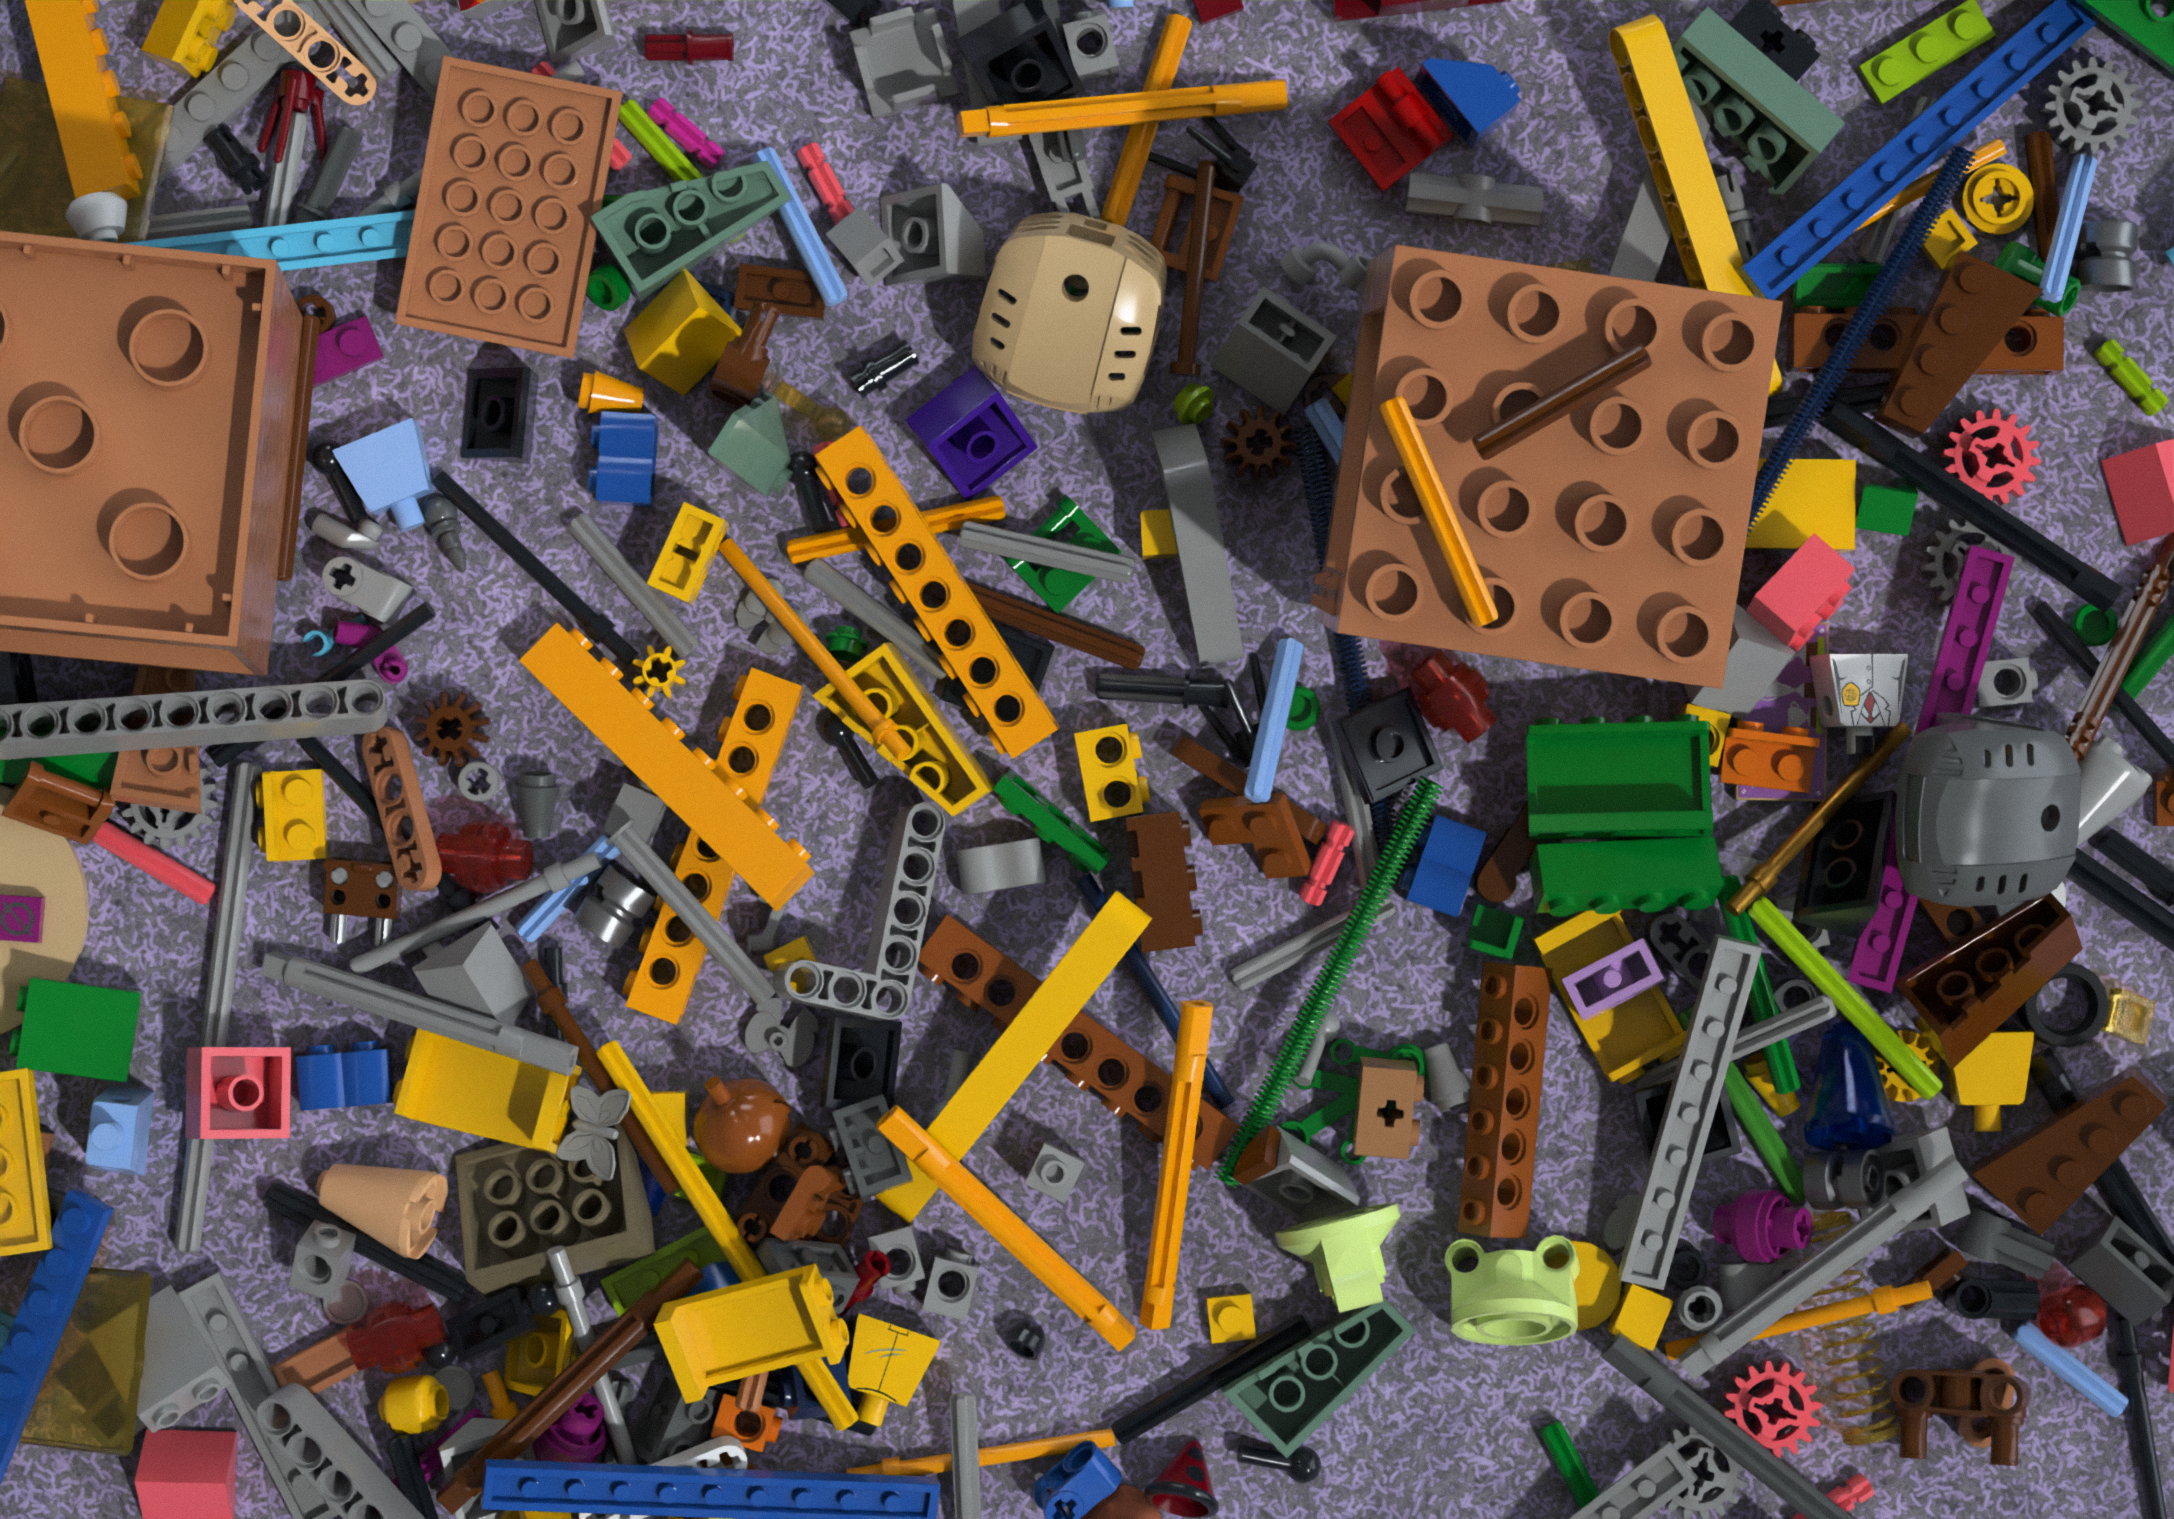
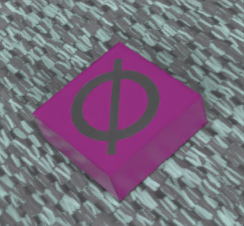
(21, 918)

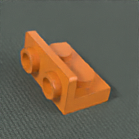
(1768, 758)

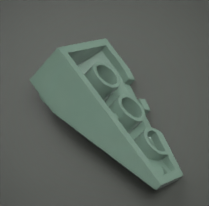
(684, 223)
(755, 446)

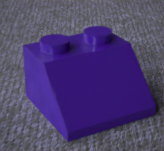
(971, 433)

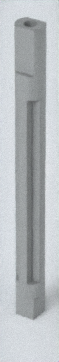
(421, 1012)
(1822, 1267)

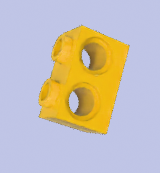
(688, 553)
(1098, 775)

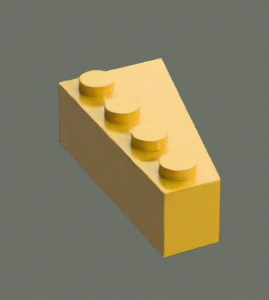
(938, 755)

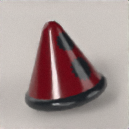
(1184, 1485)

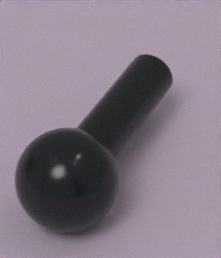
(327, 464)
(805, 476)
(839, 735)
(1301, 1465)

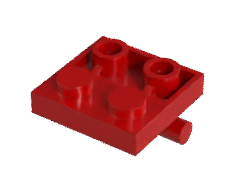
(1390, 129)

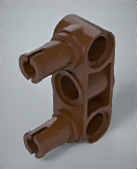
(743, 360)
(802, 1150)
(1960, 1394)

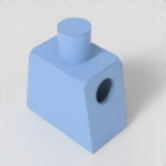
(390, 471)
(120, 1130)

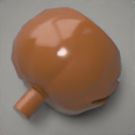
(741, 1124)

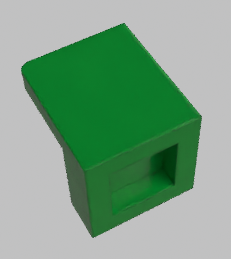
(1887, 507)
(1494, 932)

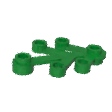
(1347, 1086)

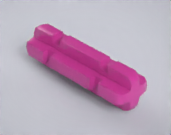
(686, 133)

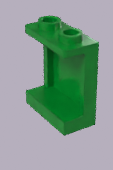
(76, 1029)

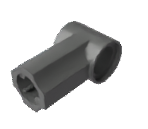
(1999, 1242)

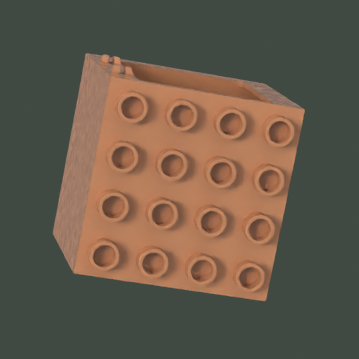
(142, 451)
(1599, 534)

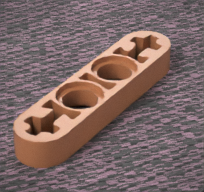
(395, 811)

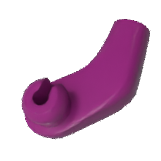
(389, 665)

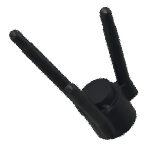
(1232, 164)
(1246, 737)

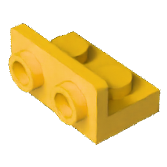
(292, 815)

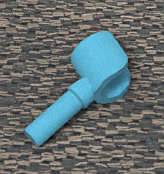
(327, 637)

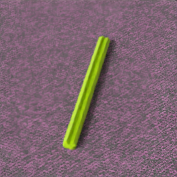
(1844, 997)

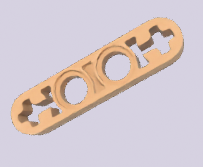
(299, 45)

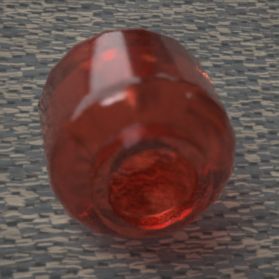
(2072, 1316)

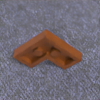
(1264, 824)

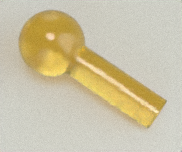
(830, 422)

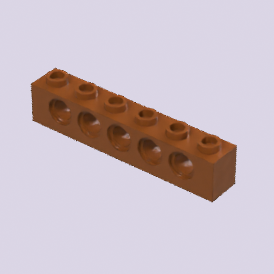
(1808, 350)
(1504, 1100)

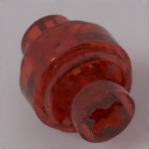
(1453, 696)
(485, 856)
(396, 1336)

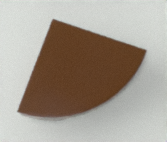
(1258, 1156)

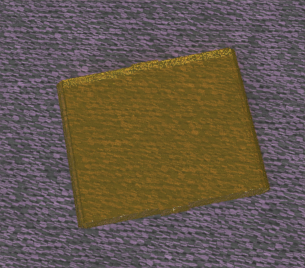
(35, 172)
(96, 1369)

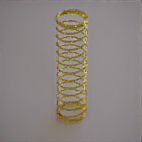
(1883, 1429)

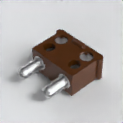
(362, 884)

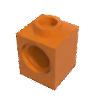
(727, 1424)

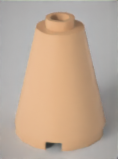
(386, 1203)

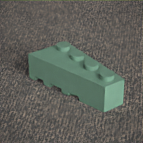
(1753, 101)
(1313, 1377)

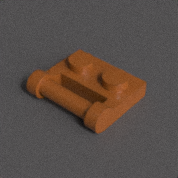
(1223, 219)
(58, 804)
(804, 1207)

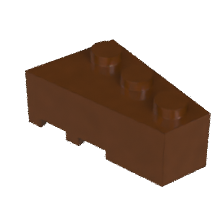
(1163, 880)

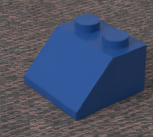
(1469, 95)

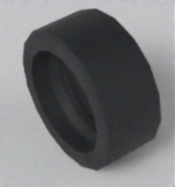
(2091, 1024)

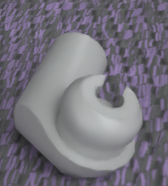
(346, 537)

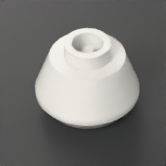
(98, 216)

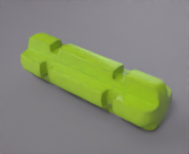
(2130, 377)

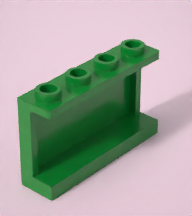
(1618, 778)

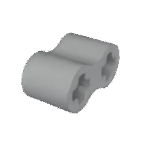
(1001, 866)

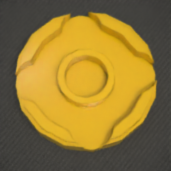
(1596, 1285)

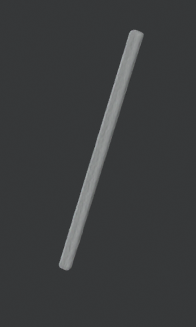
(220, 988)

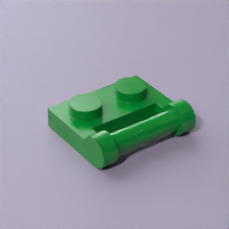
(1056, 585)

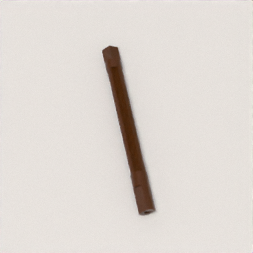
(570, 1384)

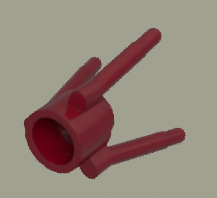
(294, 94)

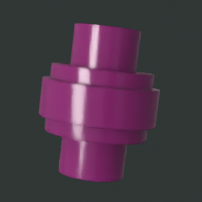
(1762, 1226)
(575, 1435)

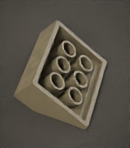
(530, 1200)

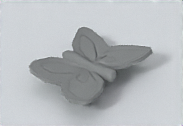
(592, 1129)

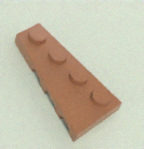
(164, 775)

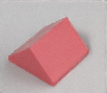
(2142, 491)
(187, 1474)

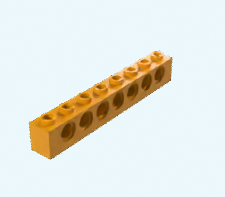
(860, 451)
(671, 999)

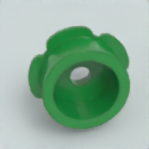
(846, 643)

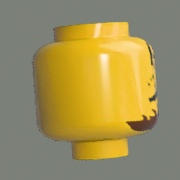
(414, 1404)

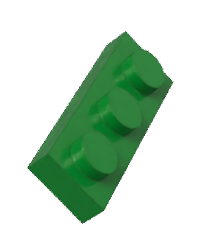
(1052, 823)

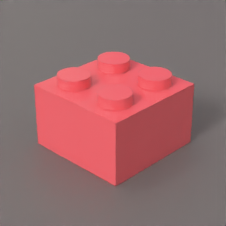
(1803, 593)
(238, 1092)

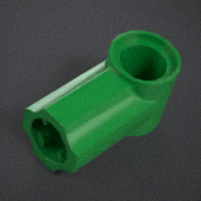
(2027, 265)

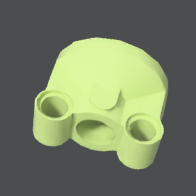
(1345, 1252)
(1513, 1294)

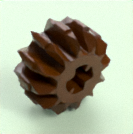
(1247, 433)
(452, 712)

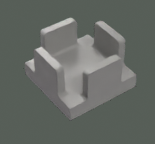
(903, 61)

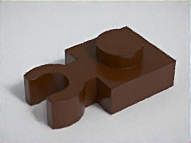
(1940, 1271)

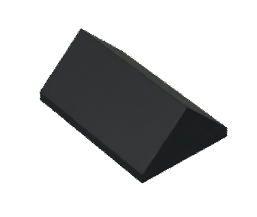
(1846, 866)

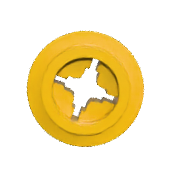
(2011, 184)
(1894, 1084)

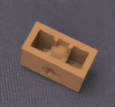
(1383, 1081)

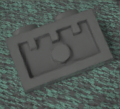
(872, 1158)
(829, 1257)
(670, 1423)

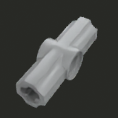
(1474, 199)

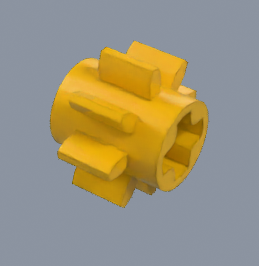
(653, 683)

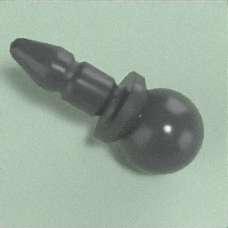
(442, 520)

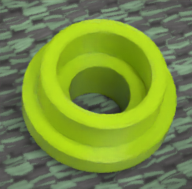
(1194, 404)

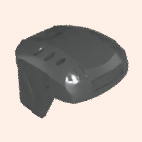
(1976, 828)

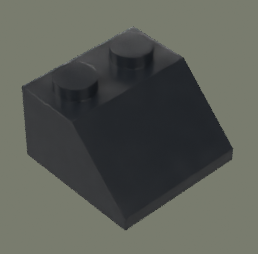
(1020, 58)

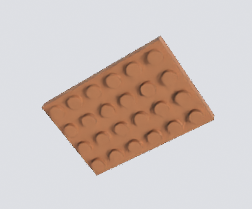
(508, 207)

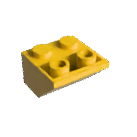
(187, 34)

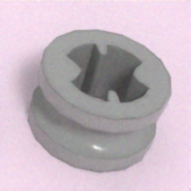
(492, 778)

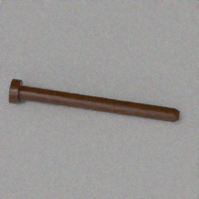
(1185, 364)

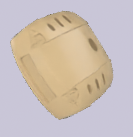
(1064, 343)

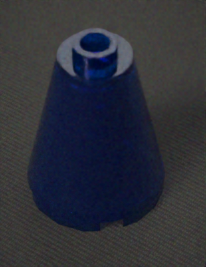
(1848, 1094)

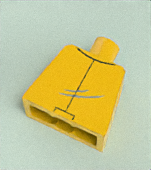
(886, 1365)

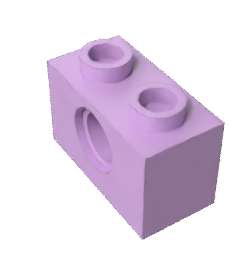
(1614, 979)

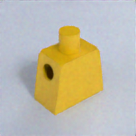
(1992, 1076)

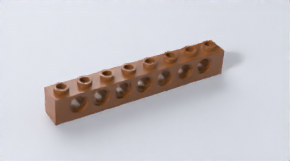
(953, 938)

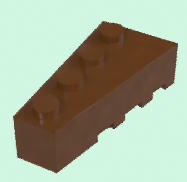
(1955, 334)
(1987, 976)
(2061, 1157)

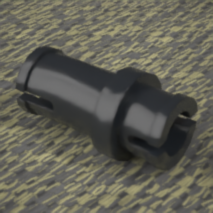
(240, 165)
(882, 369)

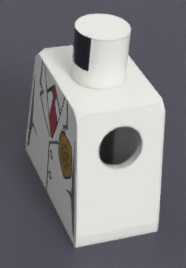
(1859, 694)

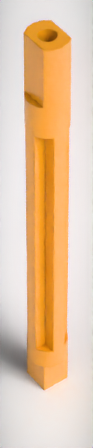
(1123, 109)
(1176, 1163)
(1006, 1227)

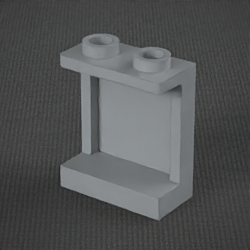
(177, 1364)

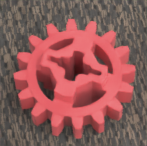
(2000, 440)
(1777, 1389)

